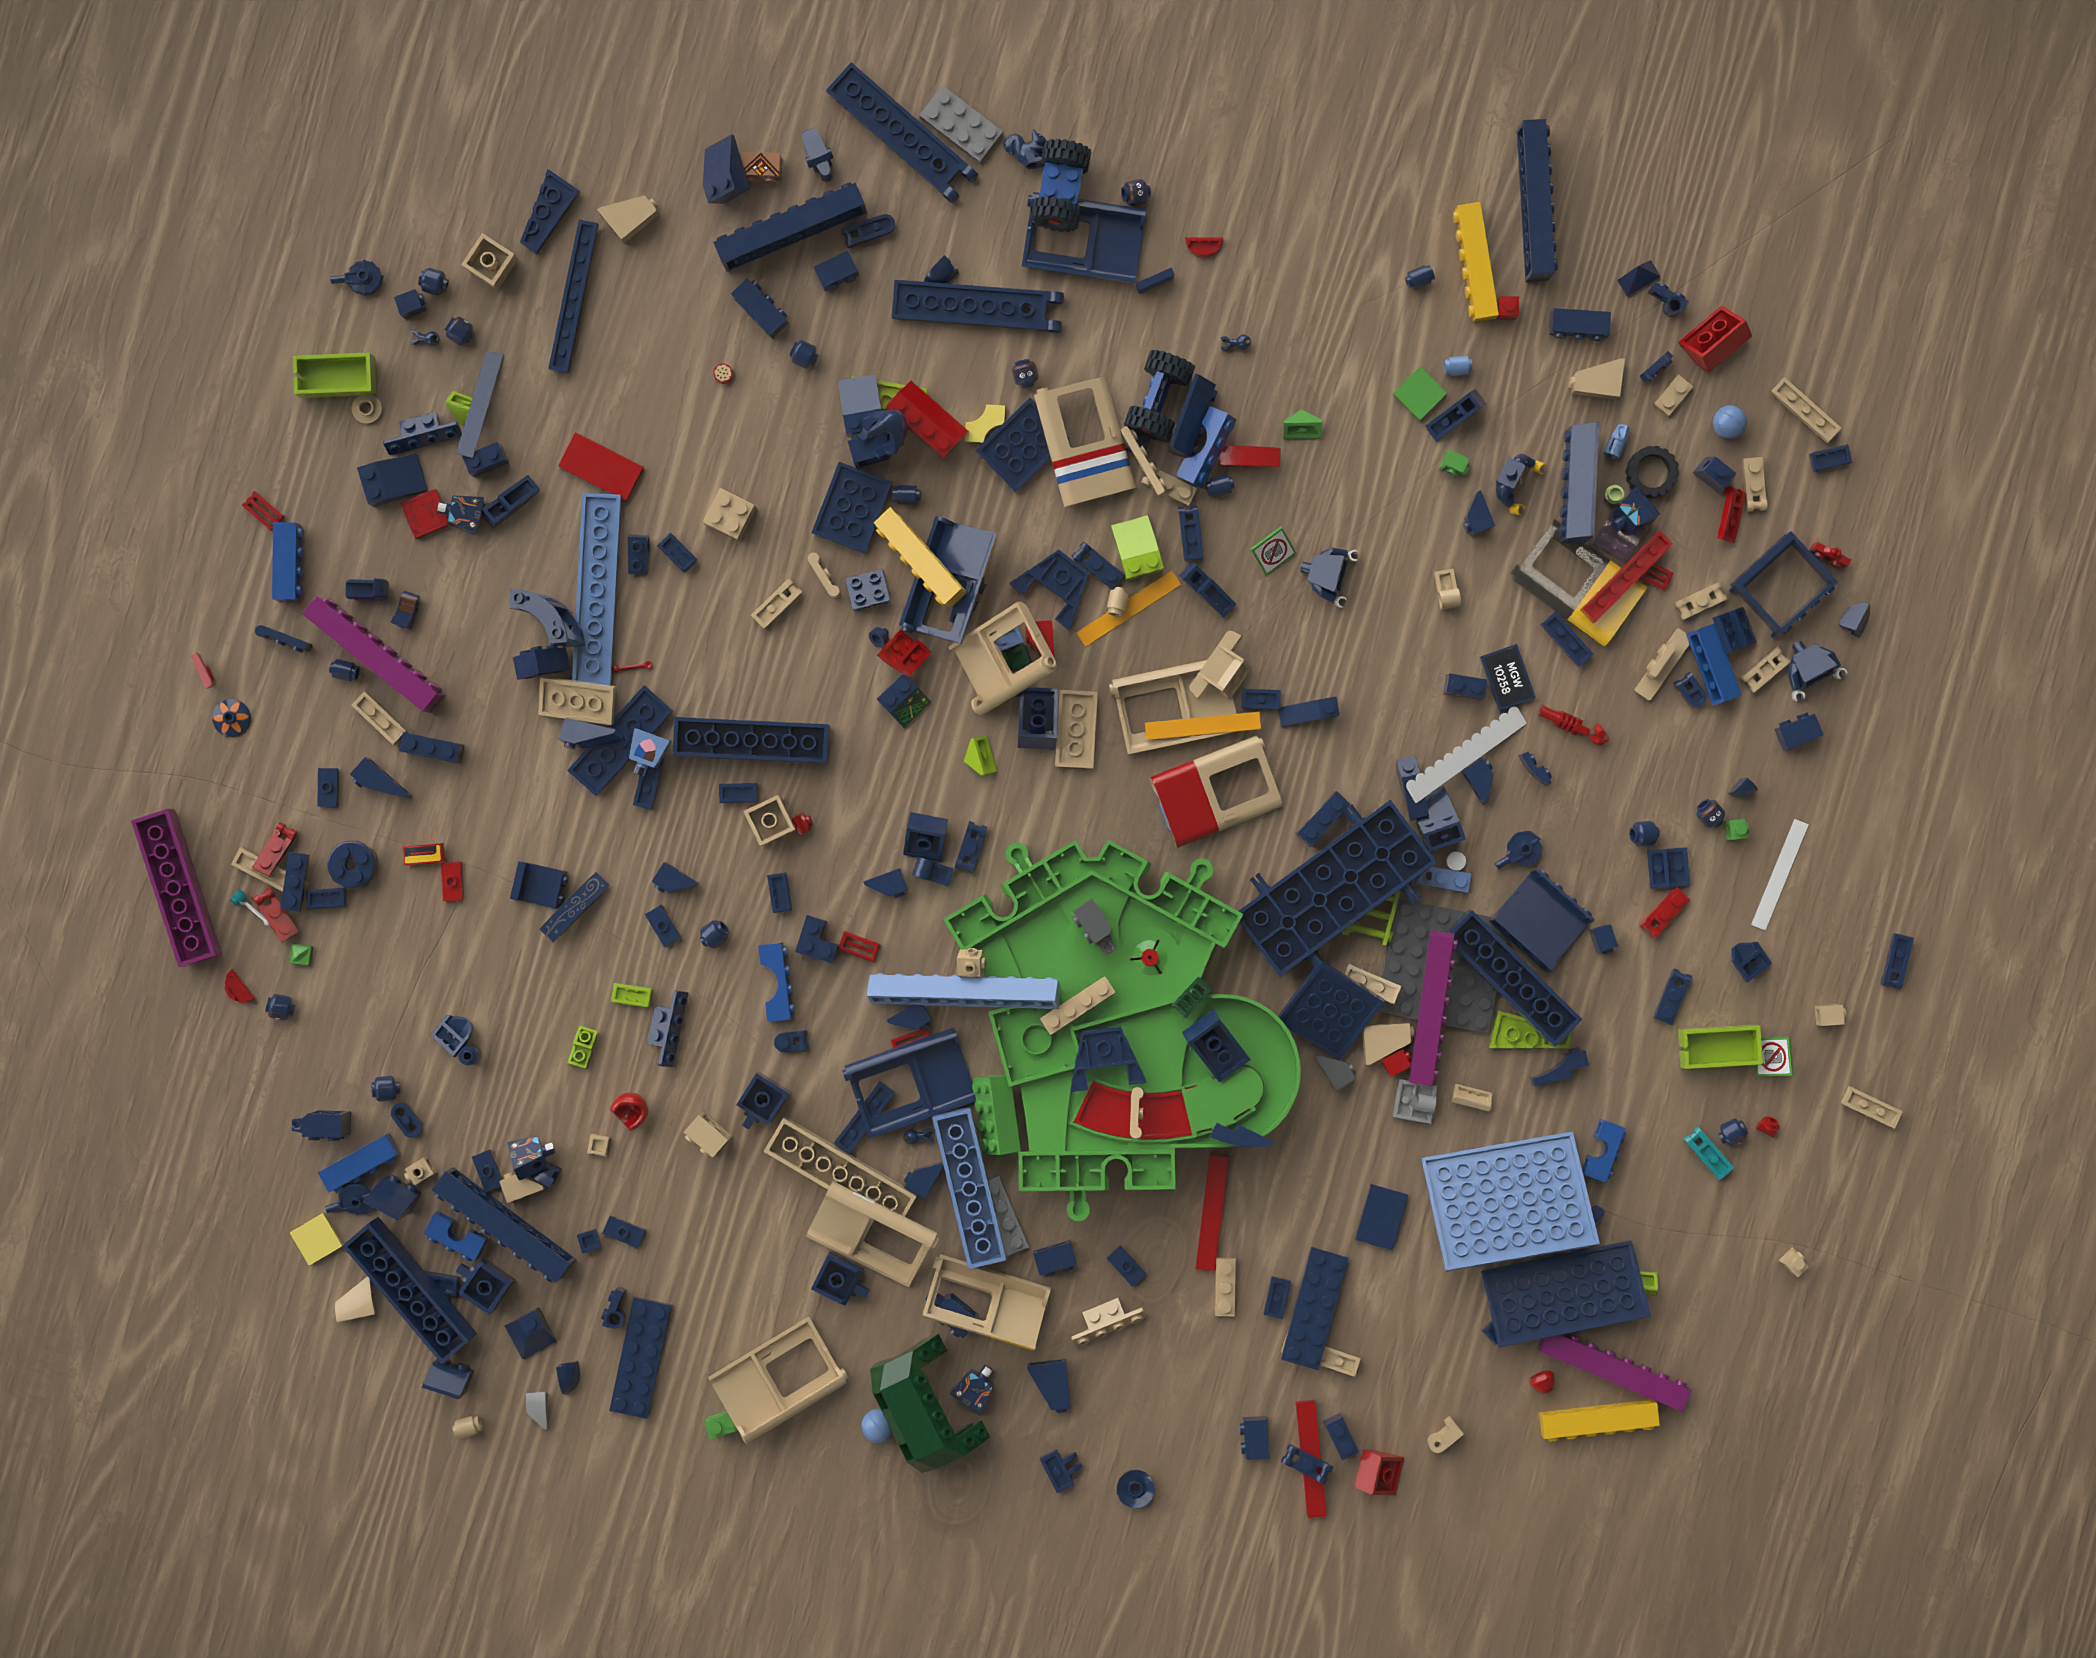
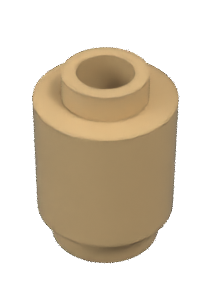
(1117, 602)
(467, 1426)

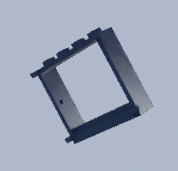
(1763, 562)

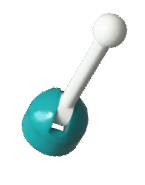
(240, 899)

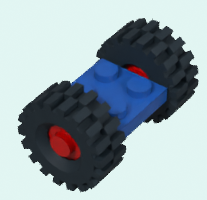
(1060, 186)
(1166, 370)

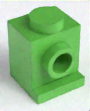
(1455, 463)
(1736, 829)

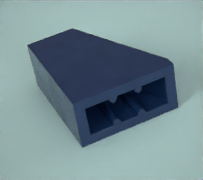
(1052, 1382)

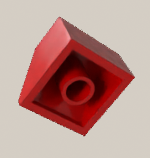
(1379, 1472)

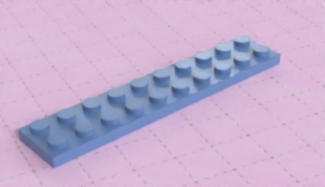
(597, 587)

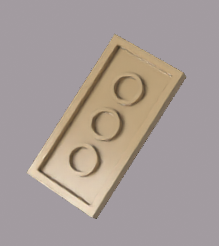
(577, 700)
(1076, 729)

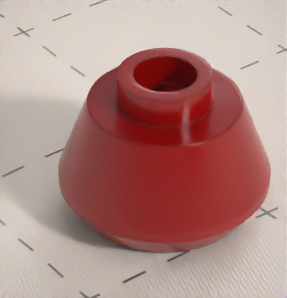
(1543, 1381)

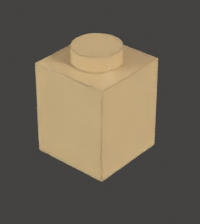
(1830, 1015)

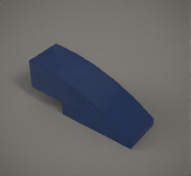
(510, 501)
(1240, 1136)

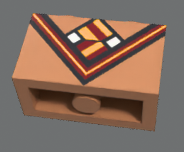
(762, 166)

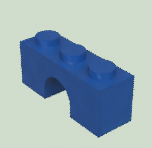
(1601, 1166)
(440, 1231)

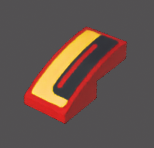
(423, 854)

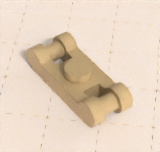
(823, 575)
(1700, 600)
(1765, 669)
(1136, 1113)

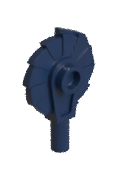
(362, 278)
(1523, 849)
(351, 1199)

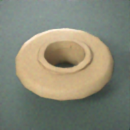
(374, 413)

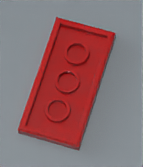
(600, 466)

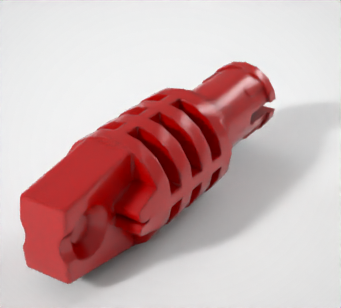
(1564, 721)

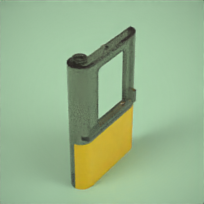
(1570, 606)

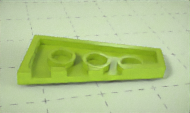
(1516, 1032)

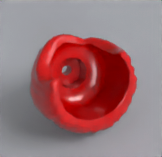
(630, 1109)

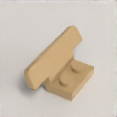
(1222, 669)

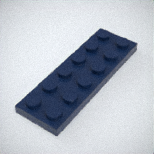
(602, 762)
(1314, 1308)
(640, 1357)

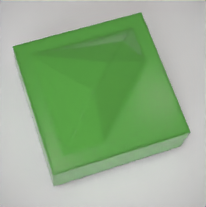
(301, 954)

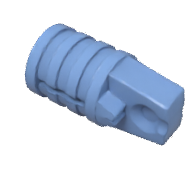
(1617, 442)

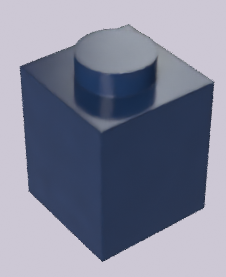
(410, 303)
(1603, 938)

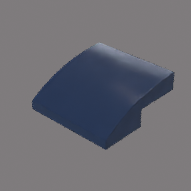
(1734, 630)
(1668, 867)

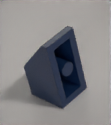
(1478, 516)
(1479, 778)
(671, 879)
(889, 883)
(912, 1017)
(922, 1179)

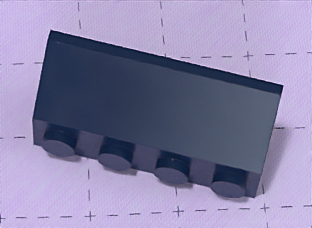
(1191, 417)

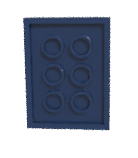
(1017, 446)
(852, 507)

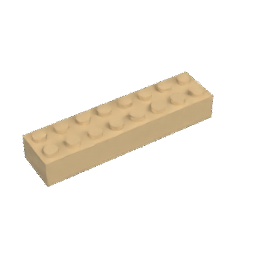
(828, 1163)

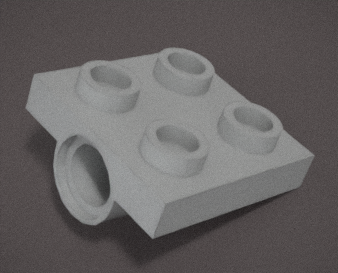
(1414, 1101)

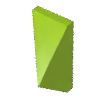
(459, 406)
(980, 756)

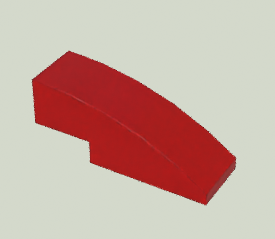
(1250, 457)

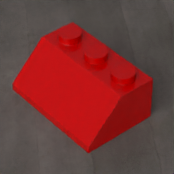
(1716, 338)

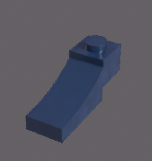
(1207, 589)
(1574, 1059)

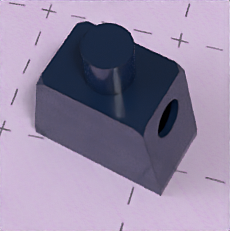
(1715, 474)

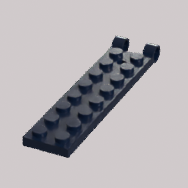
(899, 130)
(974, 305)

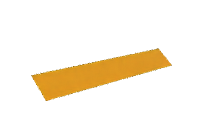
(1134, 605)
(1202, 725)

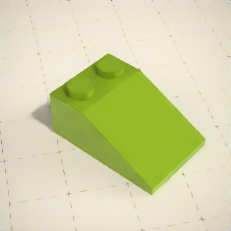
(1137, 548)

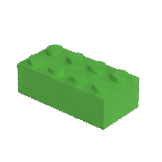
(996, 1114)

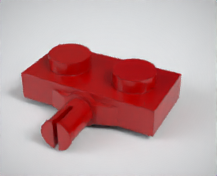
(1831, 554)

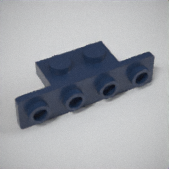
(421, 432)
(667, 1026)

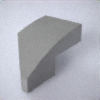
(537, 1408)

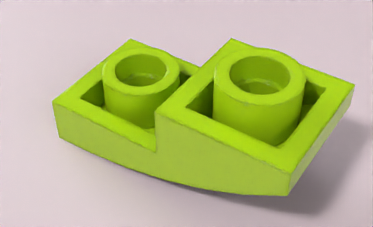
(582, 1047)

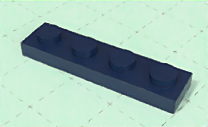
(855, 1128)

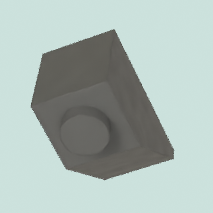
(1336, 1071)

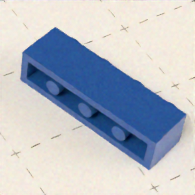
(287, 561)
(1713, 664)
(361, 1161)

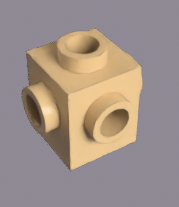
(970, 962)

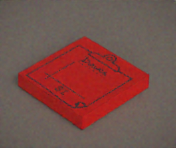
(423, 515)

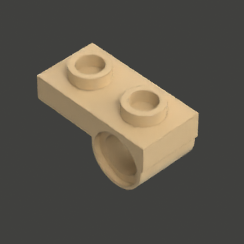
(1447, 589)

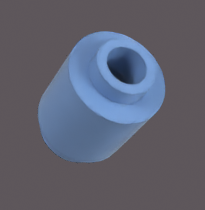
(1457, 365)

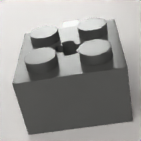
(1096, 926)

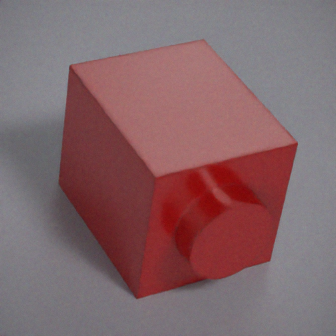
(1508, 307)
(1396, 1062)

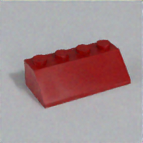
(928, 419)
(1046, 630)

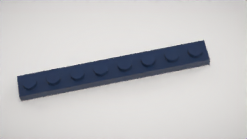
(573, 296)

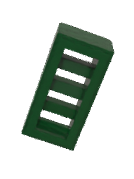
(1183, 1011)

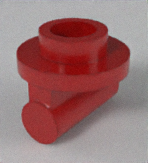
(1600, 736)
(802, 823)
(1768, 1125)

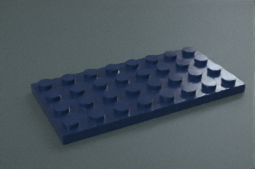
(1565, 1294)

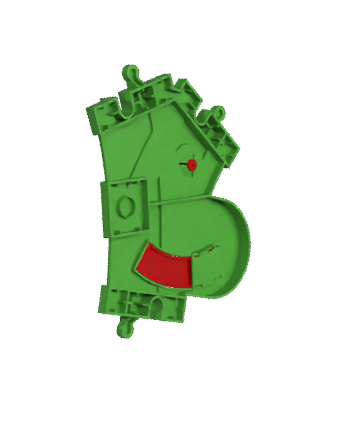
(1157, 956)

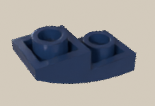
(1540, 773)

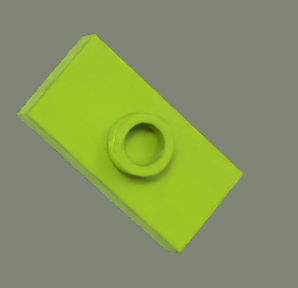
(631, 995)

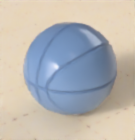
(1730, 422)
(876, 1427)

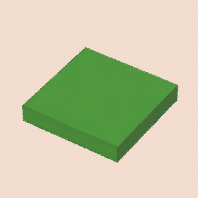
(1419, 393)

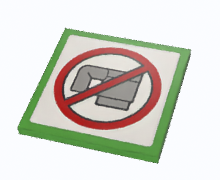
(1273, 550)
(1776, 1057)

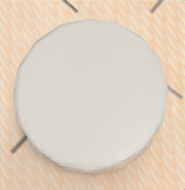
(1455, 861)

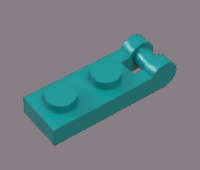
(1708, 1154)

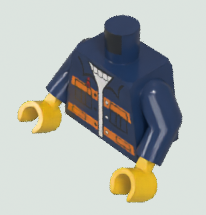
(1512, 478)

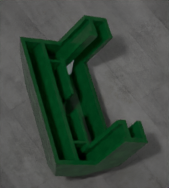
(915, 1411)

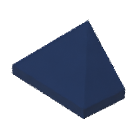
(1638, 278)

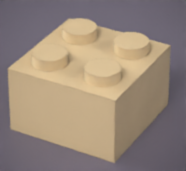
(490, 261)
(729, 514)
(769, 820)
(707, 1135)

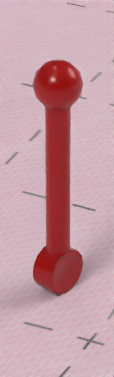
(647, 664)

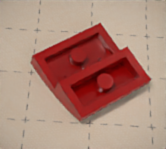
(904, 653)

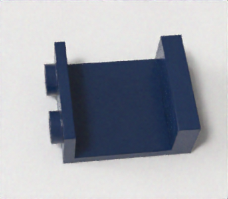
(539, 885)

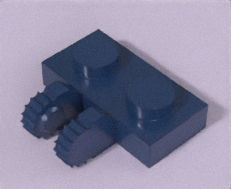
(1057, 1471)

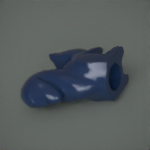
(1026, 153)

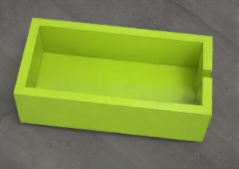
(334, 375)
(1720, 1046)

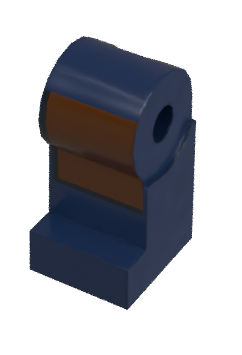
(406, 610)

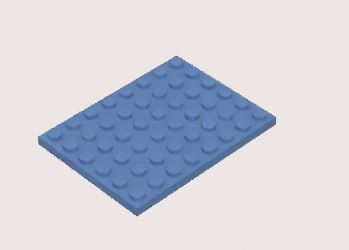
(1509, 1201)

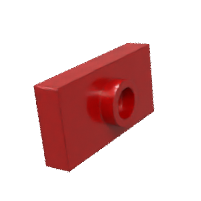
(452, 881)

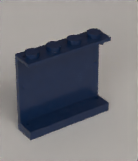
(1541, 919)

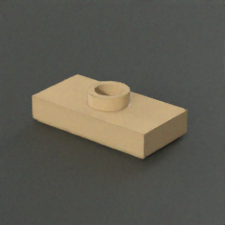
(1472, 1097)

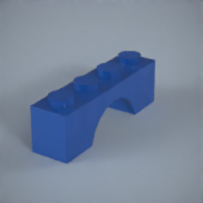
(1218, 427)
(779, 1006)

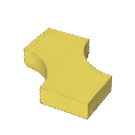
(992, 417)

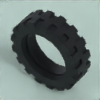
(1666, 457)

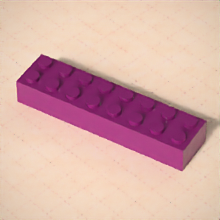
(373, 654)
(176, 887)

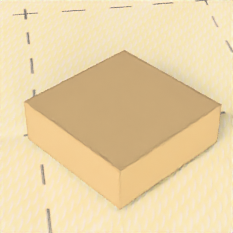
(598, 1145)

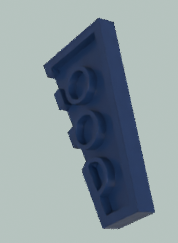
(548, 210)

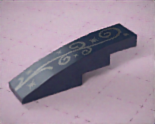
(574, 907)

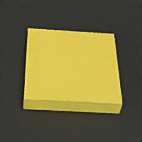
(316, 1238)

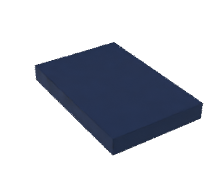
(1381, 1216)

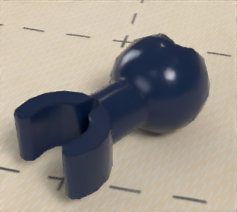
(429, 338)
(1239, 342)
(914, 1136)

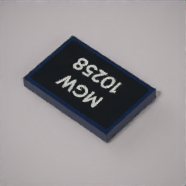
(1507, 677)

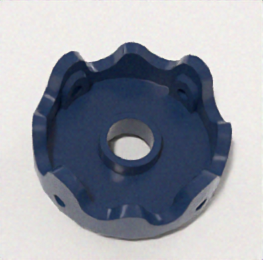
(365, 864)

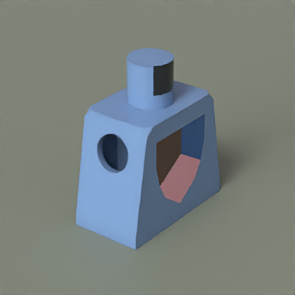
(647, 750)

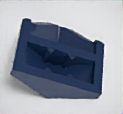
(1749, 959)
(453, 1033)

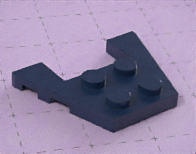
(1062, 578)
(1104, 1049)

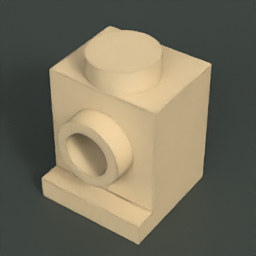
(425, 1166)
(1794, 1262)

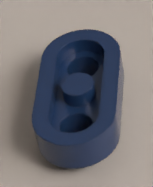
(1663, 362)
(405, 1122)

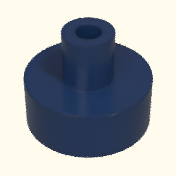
(879, 636)

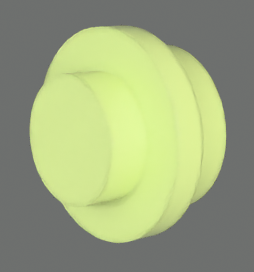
(1614, 494)

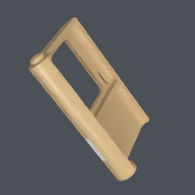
(845, 1221)

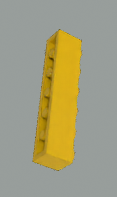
(1476, 262)
(920, 557)
(1599, 1419)

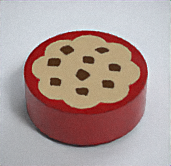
(723, 373)

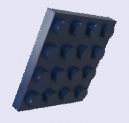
(1330, 1009)

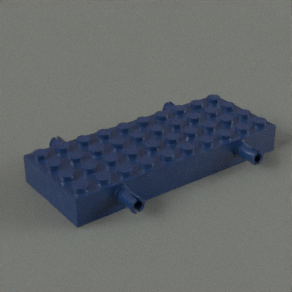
(1336, 887)

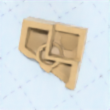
(356, 1302)

